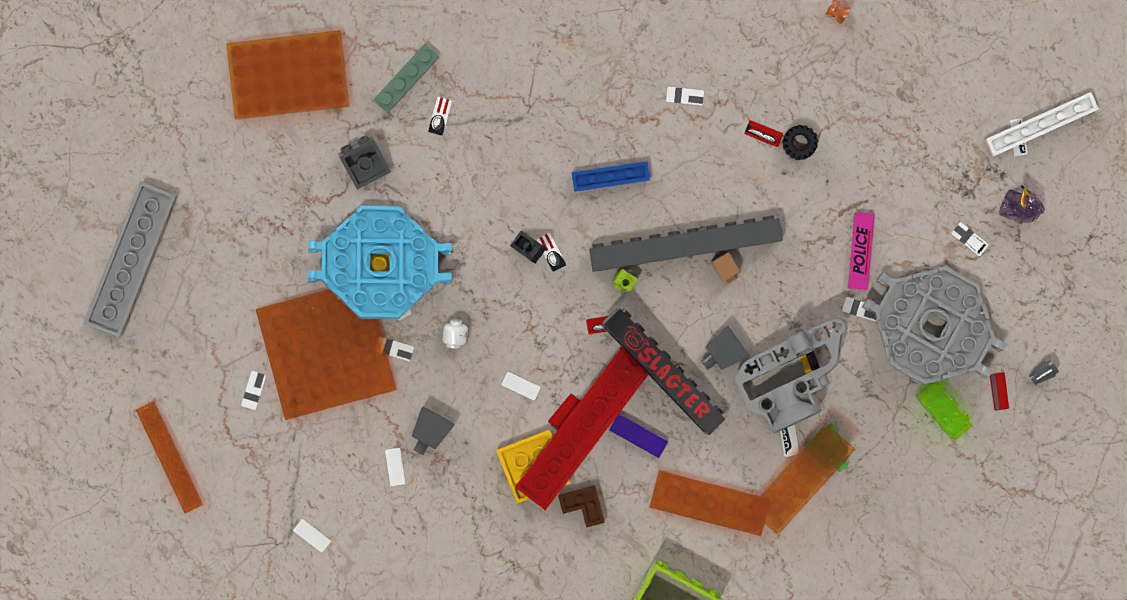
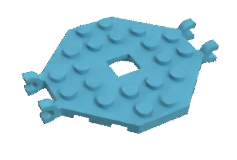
(379, 293)

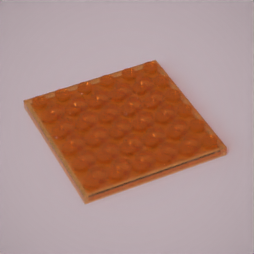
(323, 354)

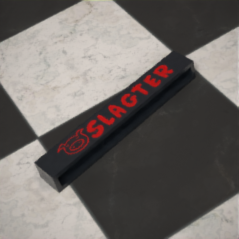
(663, 371)

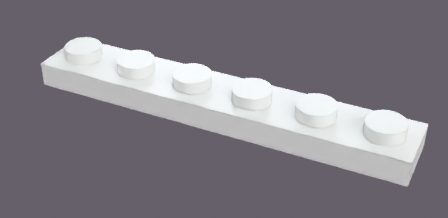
(1041, 124)

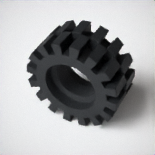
(811, 142)

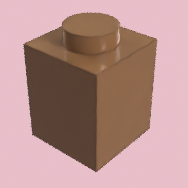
(725, 268)

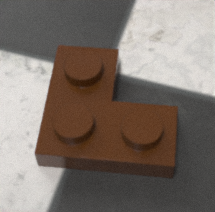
(587, 501)

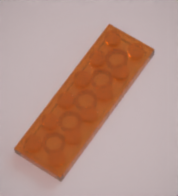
(802, 478)
(705, 502)

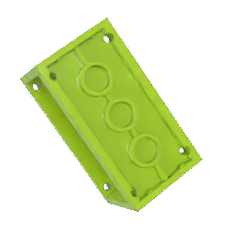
(677, 575)

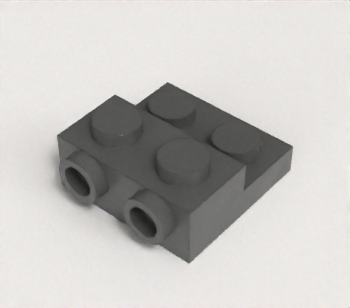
(364, 161)

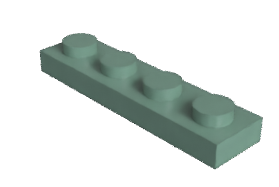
(406, 78)

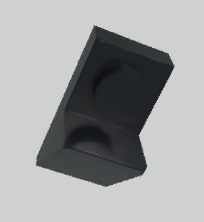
(528, 247)

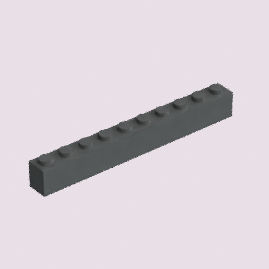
(685, 244)

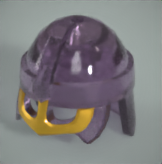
(1021, 207)

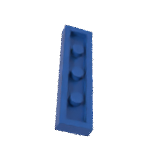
(610, 176)

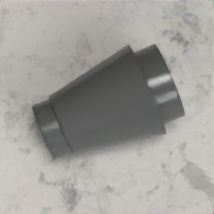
(1044, 372)

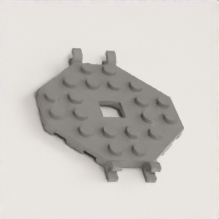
(951, 299)

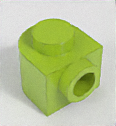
(624, 280)

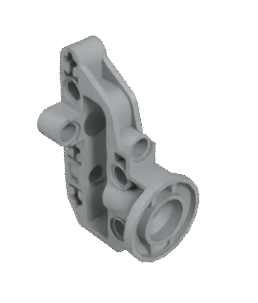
(788, 403)

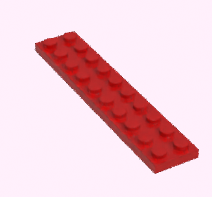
(582, 429)

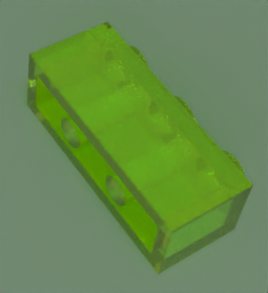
(944, 410)

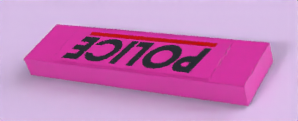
(861, 251)

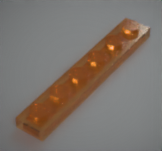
(169, 457)

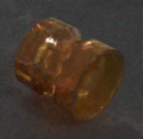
(838, 11)

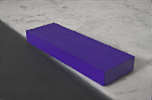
(638, 435)

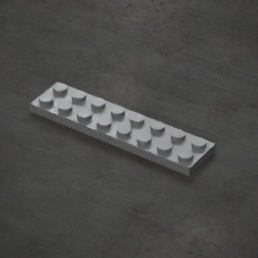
(130, 259)

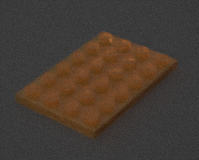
(287, 75)

